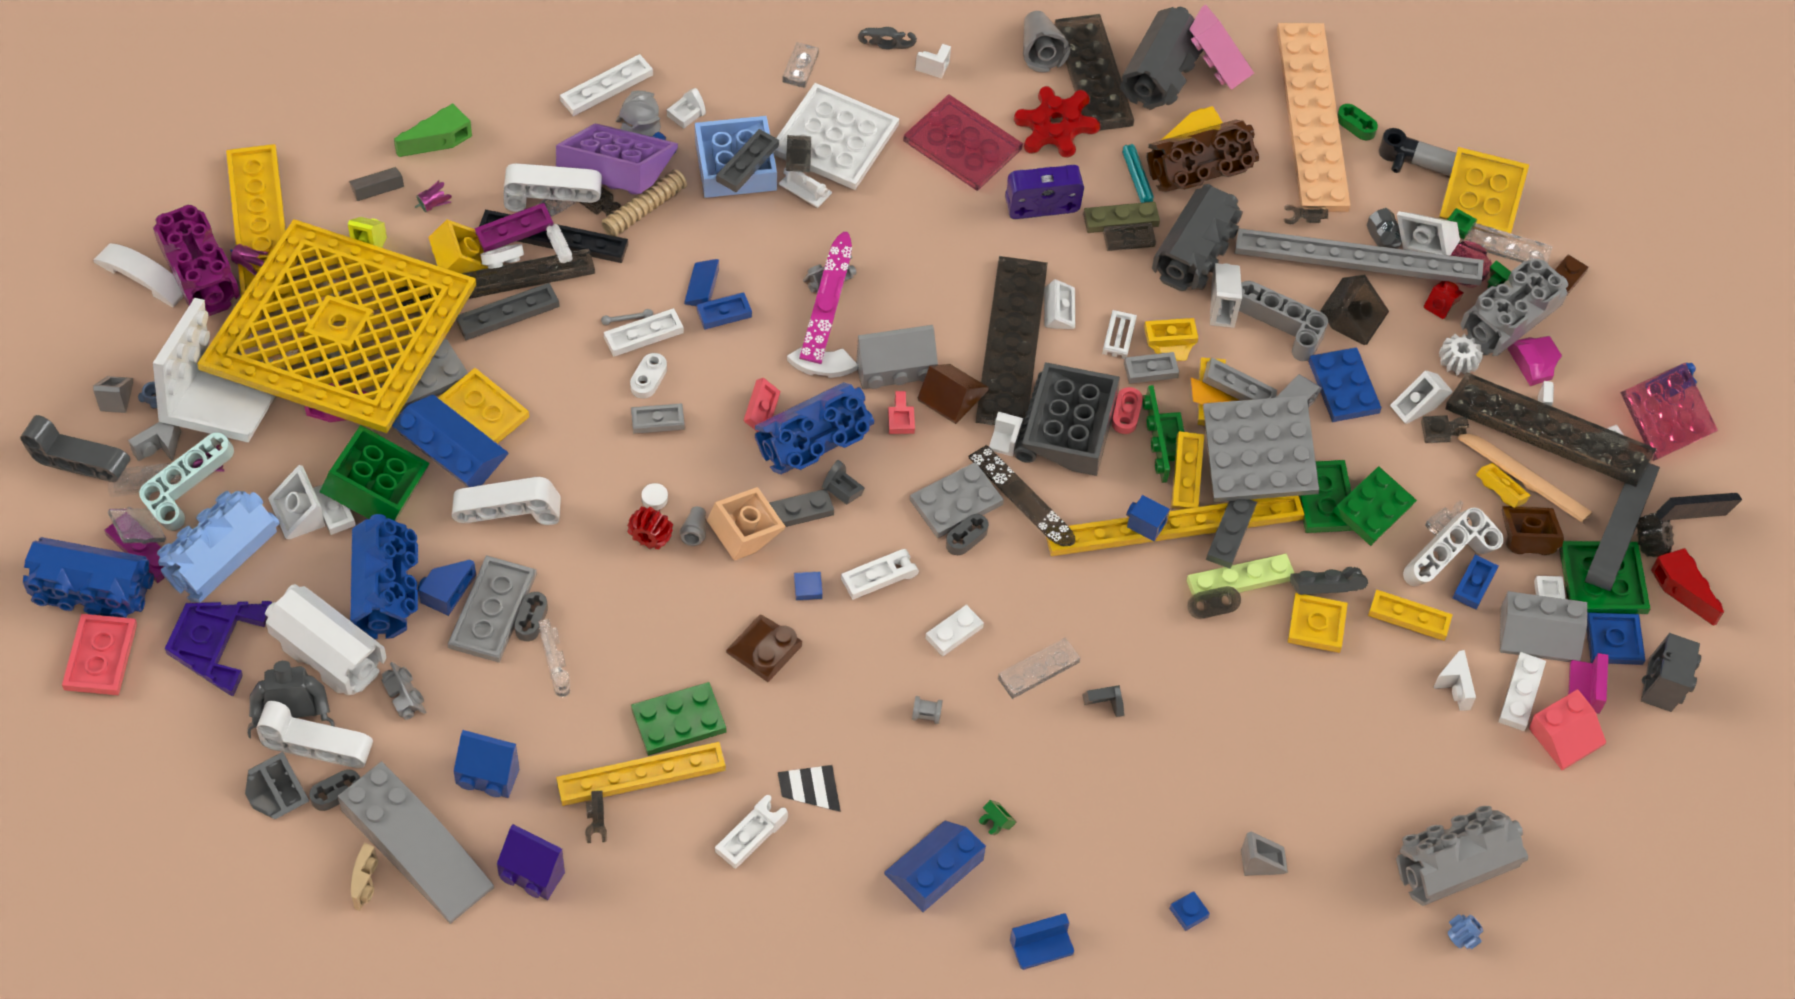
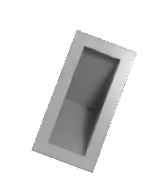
(113, 393)
(1262, 856)

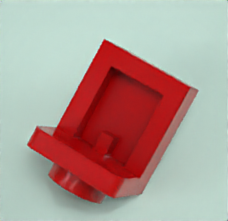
(1443, 298)

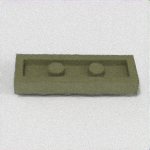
(1098, 217)

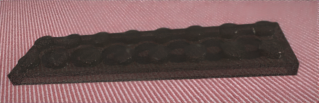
(1012, 338)
(1551, 429)

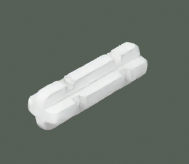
(559, 243)

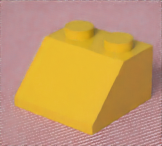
(456, 247)

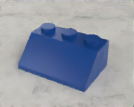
(937, 863)

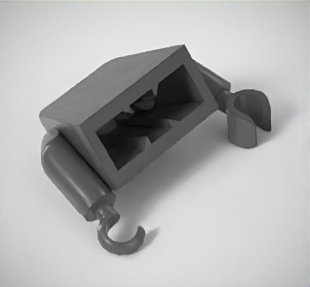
(291, 687)

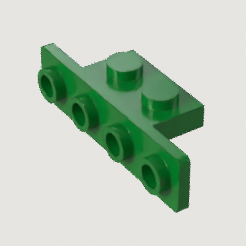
(1164, 432)

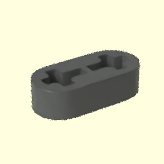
(970, 538)
(525, 614)
(332, 788)

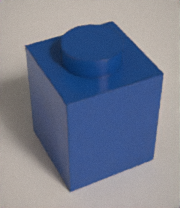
(1147, 517)

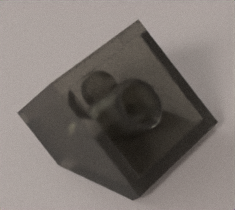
(1355, 309)

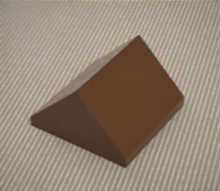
(950, 391)

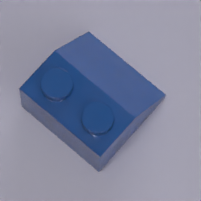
(486, 764)

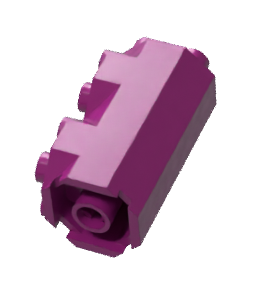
(196, 258)

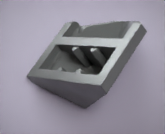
(274, 787)

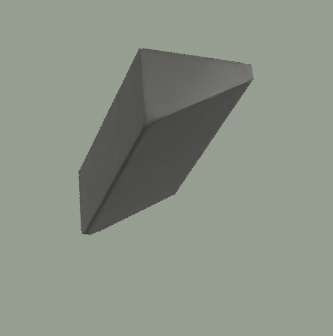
(377, 183)

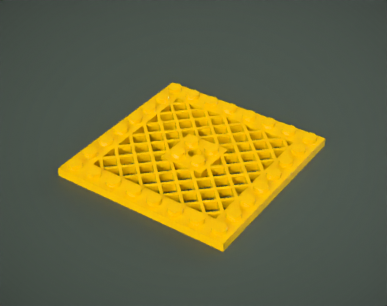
(372, 409)

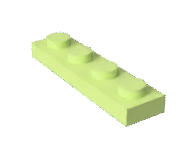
(1244, 576)

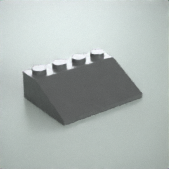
(1072, 417)

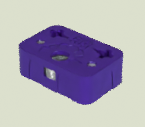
(1044, 191)

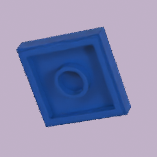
(1615, 636)

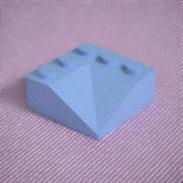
(719, 142)

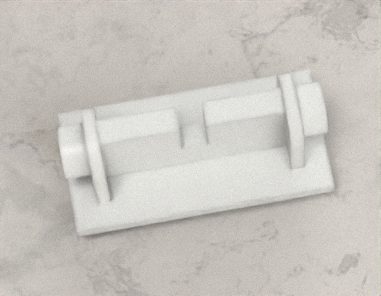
(805, 187)

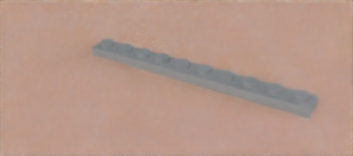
(1359, 256)

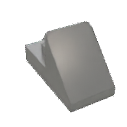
(156, 437)

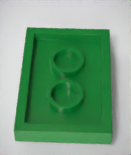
(1333, 488)
(1374, 506)
(678, 718)

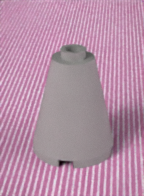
(1043, 43)

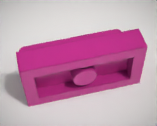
(1590, 680)

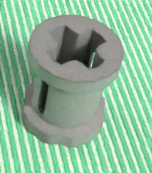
(927, 710)

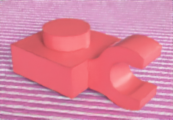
(900, 417)

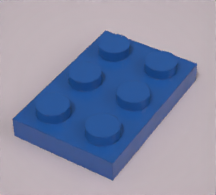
(1344, 384)

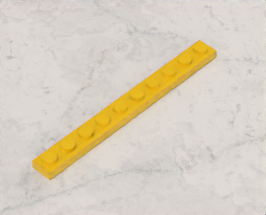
(1179, 524)

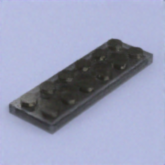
(1095, 71)

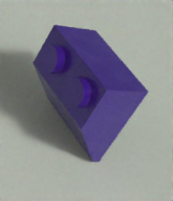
(530, 863)

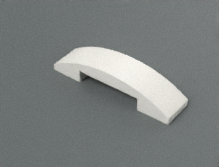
(142, 270)

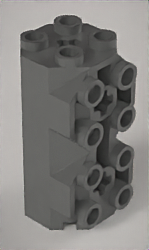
(1162, 55)
(1198, 239)

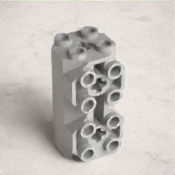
(1515, 306)
(1457, 858)

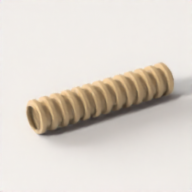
(644, 203)

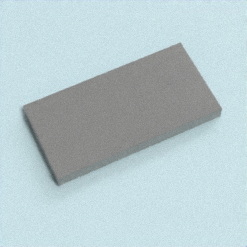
(492, 609)

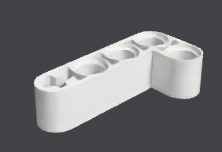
(550, 183)
(508, 499)
(1447, 550)
(311, 739)

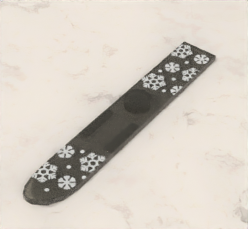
(1023, 496)

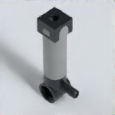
(1399, 148)

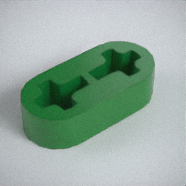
(1357, 121)

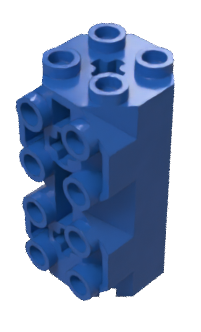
(813, 428)
(93, 576)
(380, 580)

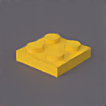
(1317, 622)

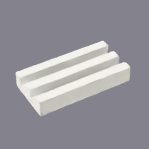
(1115, 349)

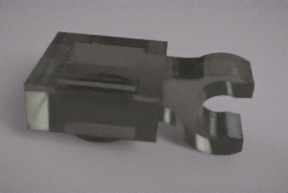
(1312, 214)
(1439, 429)
(596, 811)

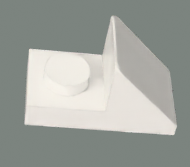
(1458, 677)

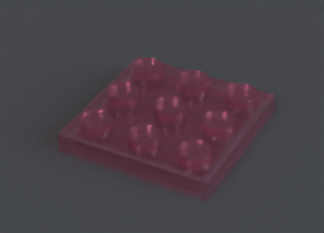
(1669, 411)

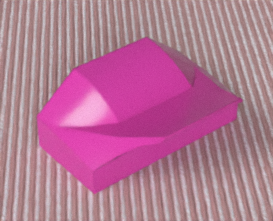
(1535, 358)

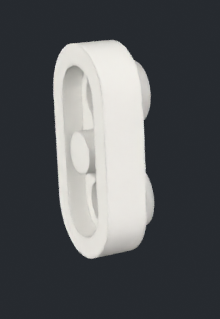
(506, 253)
(650, 374)

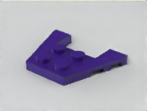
(203, 635)

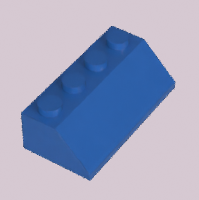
(450, 440)

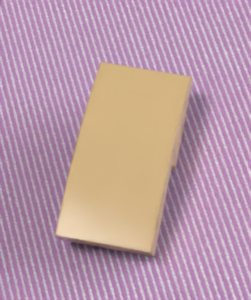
(361, 882)

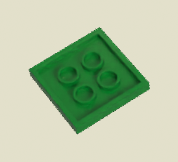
(1628, 591)

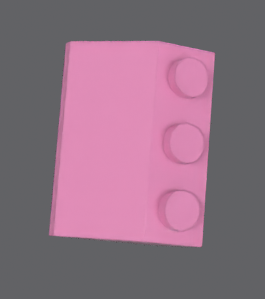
(1219, 49)

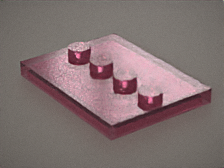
(963, 142)

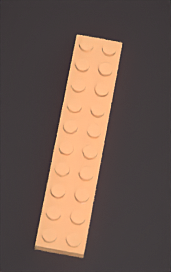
(1313, 116)

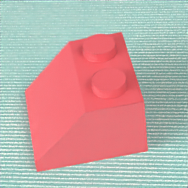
(1568, 729)

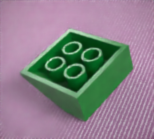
(374, 475)

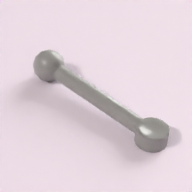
(606, 320)

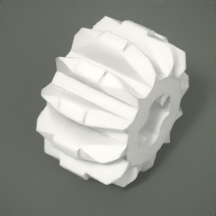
(1460, 354)

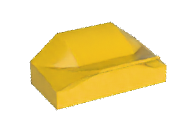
(1172, 336)

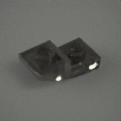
(798, 153)

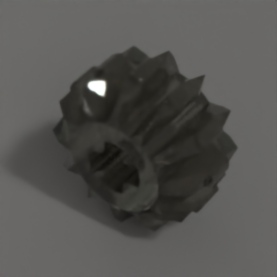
(1654, 536)

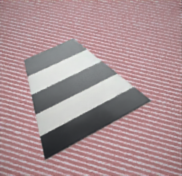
(811, 786)

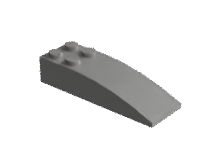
(414, 841)

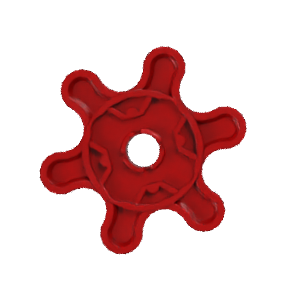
(1061, 133)

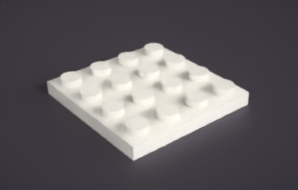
(842, 133)

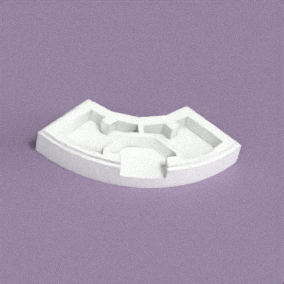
(833, 364)

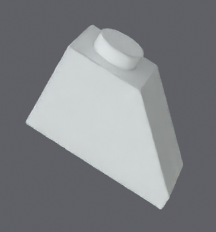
(1421, 397)

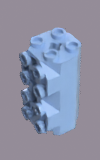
(218, 545)

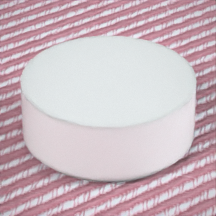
(654, 496)

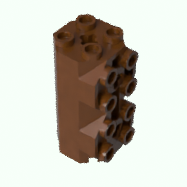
(1202, 155)

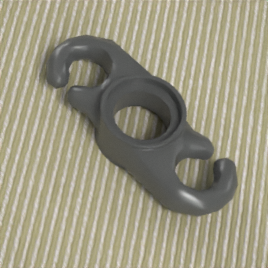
(896, 42)

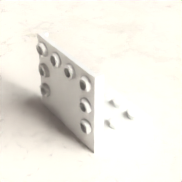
(197, 398)

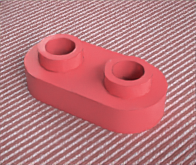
(1127, 412)

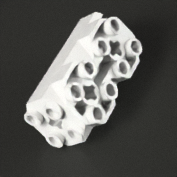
(324, 640)

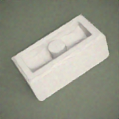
(1059, 305)

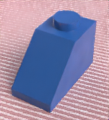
(446, 585)

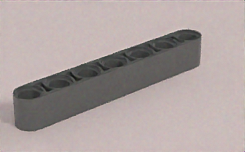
(1620, 531)

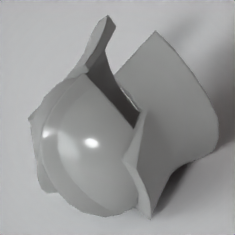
(642, 112)

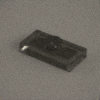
(1129, 236)

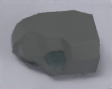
(1384, 229)

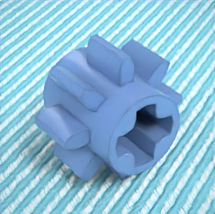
(1465, 931)

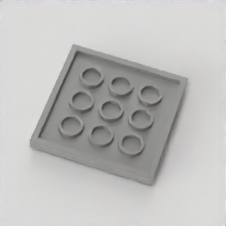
(1260, 448)

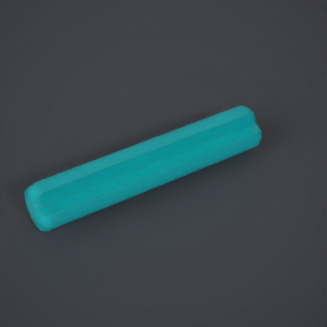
(1137, 173)

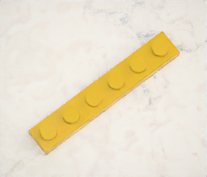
(641, 773)

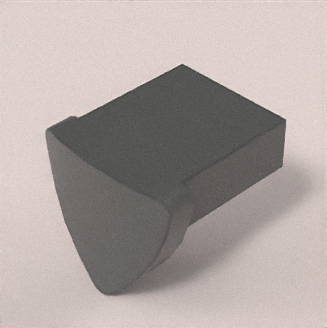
(842, 484)
(1106, 694)

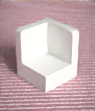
(932, 63)
(1006, 433)

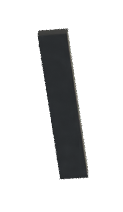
(600, 245)

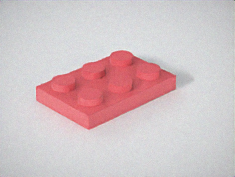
(99, 654)

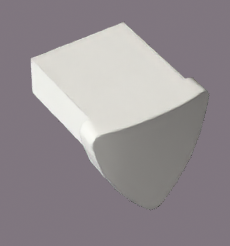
(687, 108)

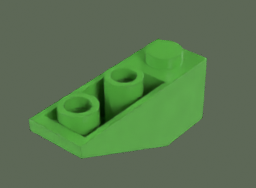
(438, 132)

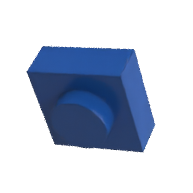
(1189, 911)

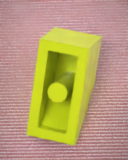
(368, 231)

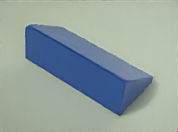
(702, 282)

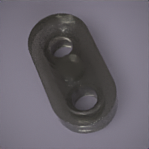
(1213, 602)

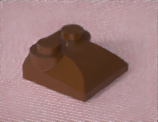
(1532, 530)
(765, 647)

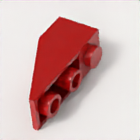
(1682, 580)

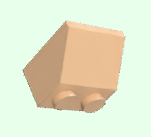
(744, 522)

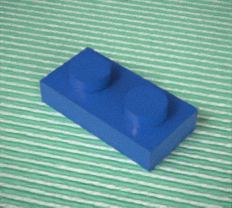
(724, 310)
(1475, 582)

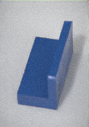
(1042, 941)

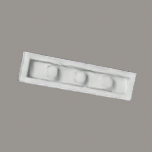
(606, 85)

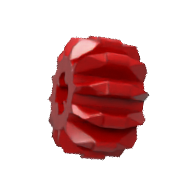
(650, 528)

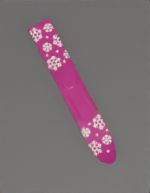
(827, 299)

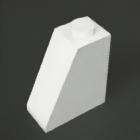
(1225, 295)

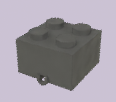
(1671, 672)

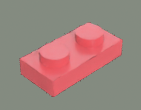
(762, 403)

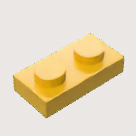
(1503, 485)

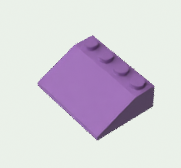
(620, 156)

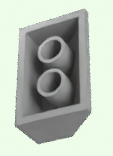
(895, 356)
(1543, 626)

